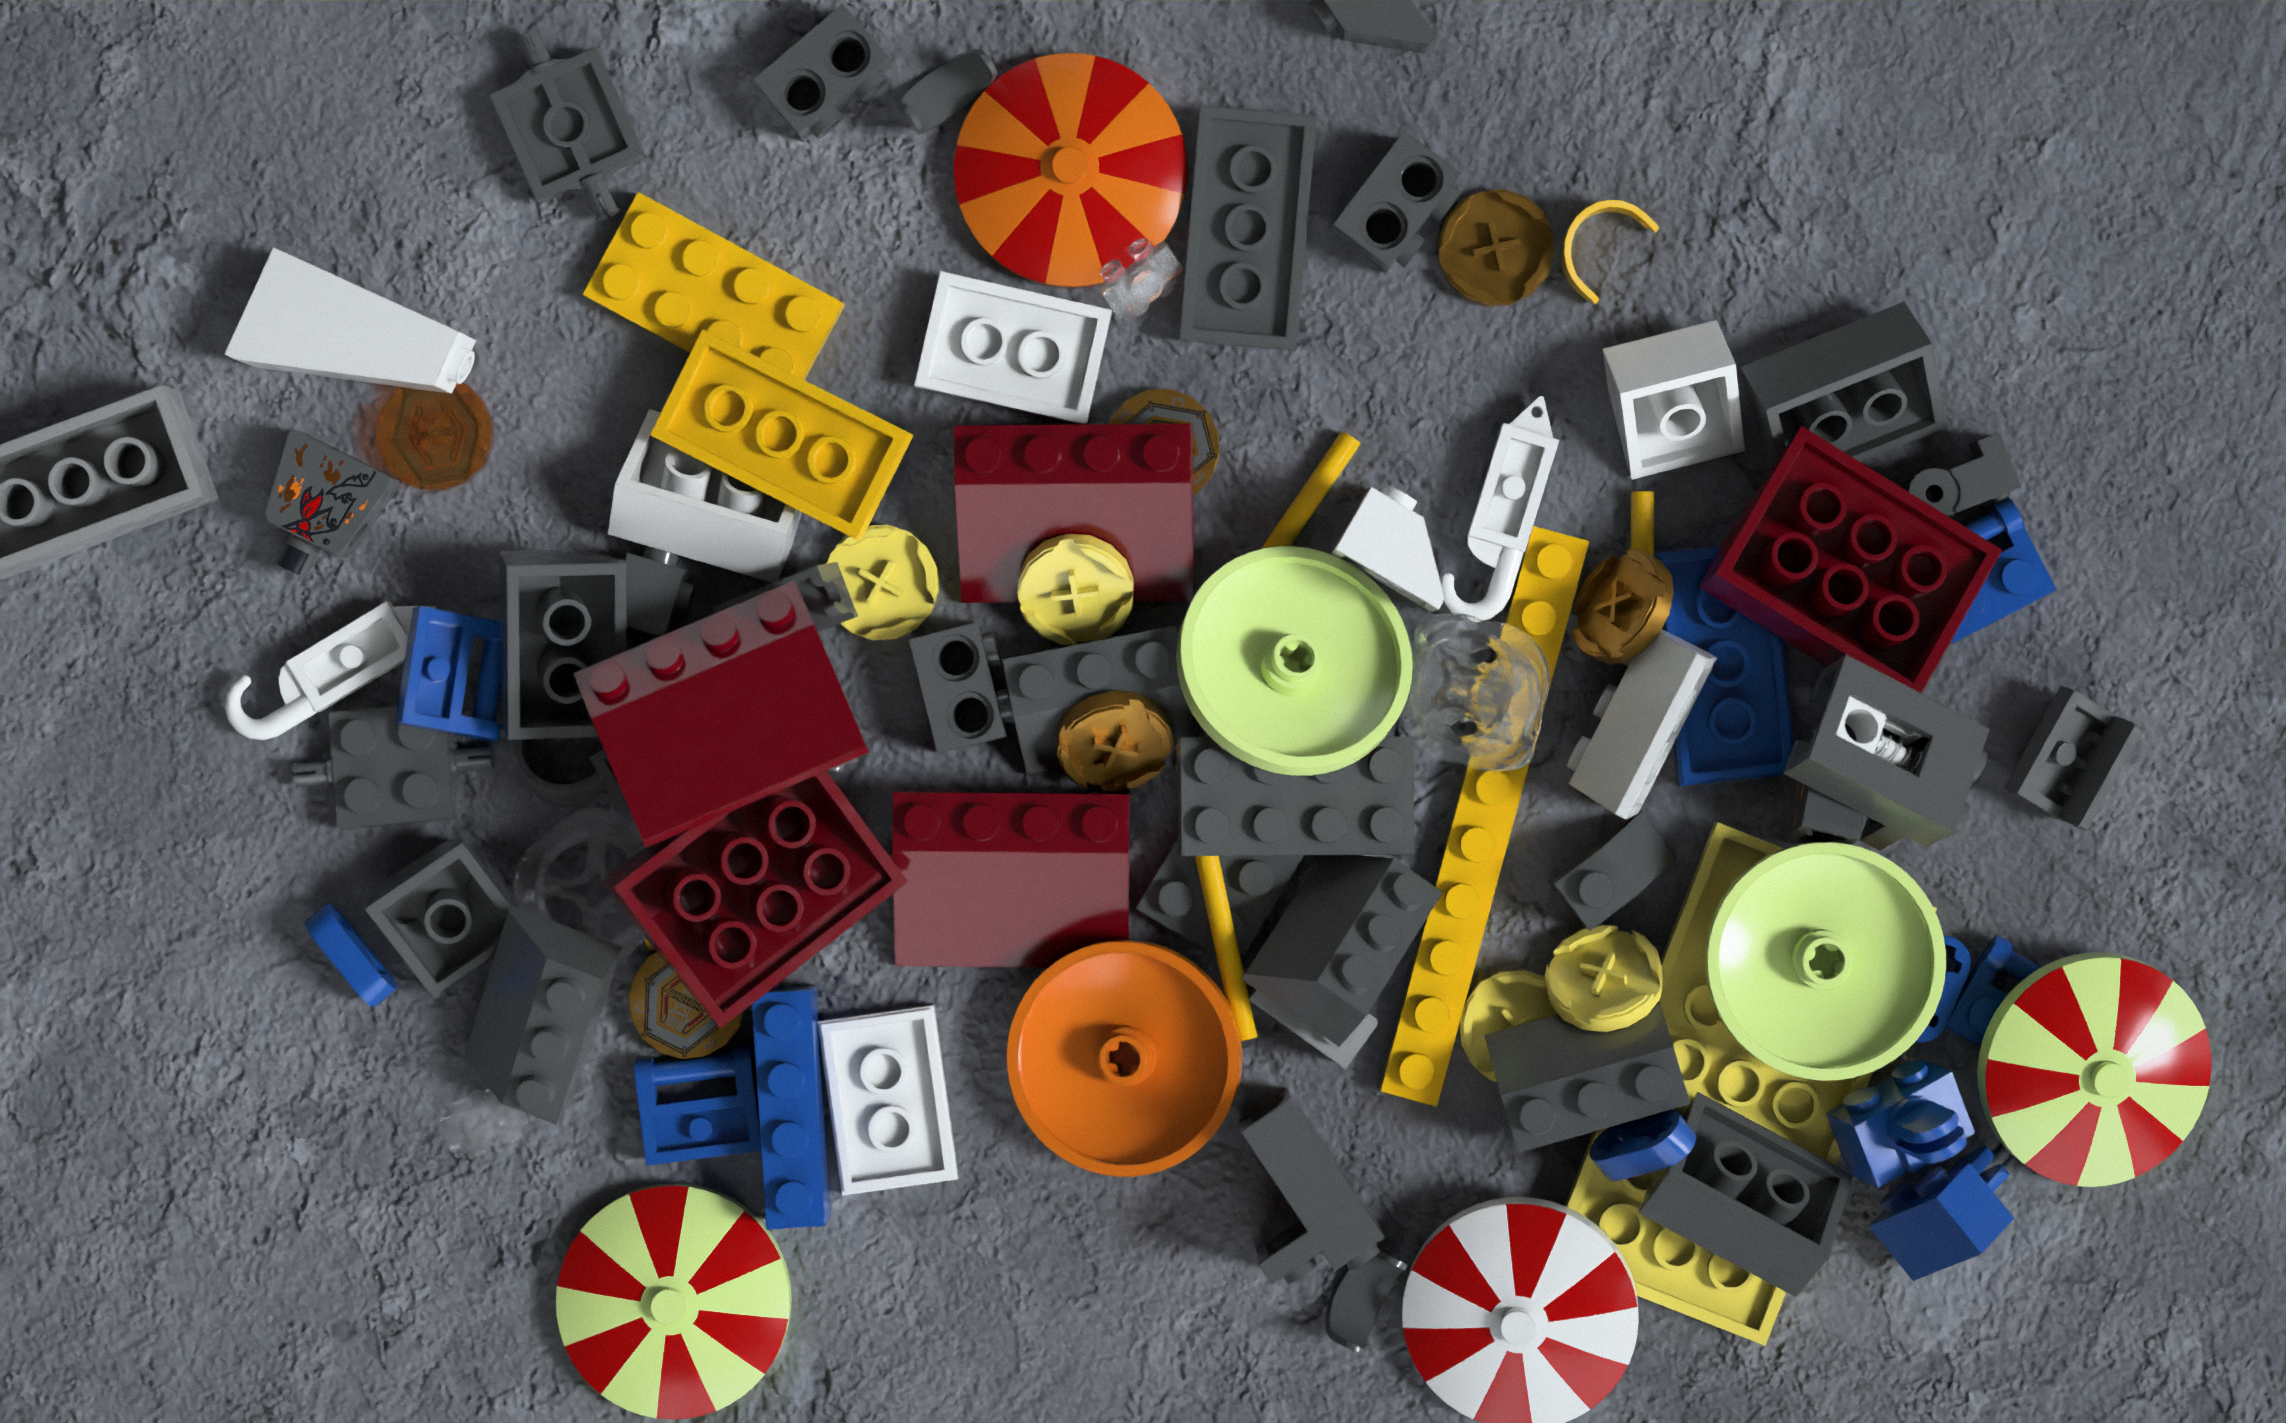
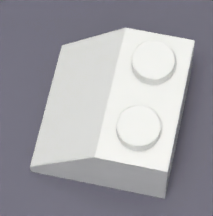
(1675, 399)
(1392, 546)

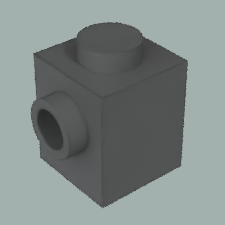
(656, 591)

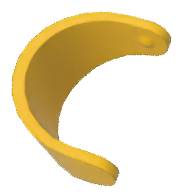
(1597, 208)

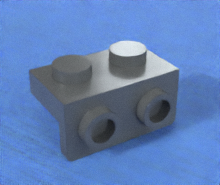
(2073, 759)

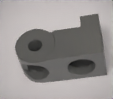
(1970, 482)

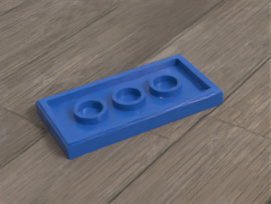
(1743, 711)

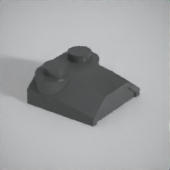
(442, 913)

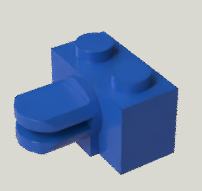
(1901, 1123)
(1944, 1215)

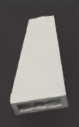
(334, 329)

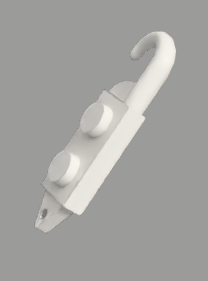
(1507, 508)
(328, 671)

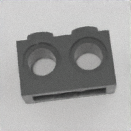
(812, 62)
(1386, 196)
(945, 691)

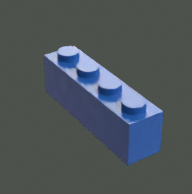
(791, 1108)

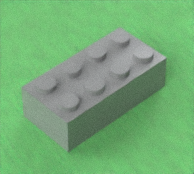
(98, 478)

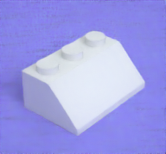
(699, 511)
(1639, 724)

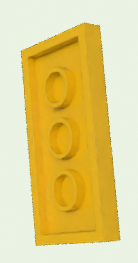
(688, 279)
(781, 435)

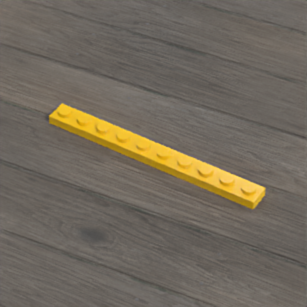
(1476, 847)

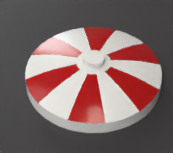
(1520, 1312)

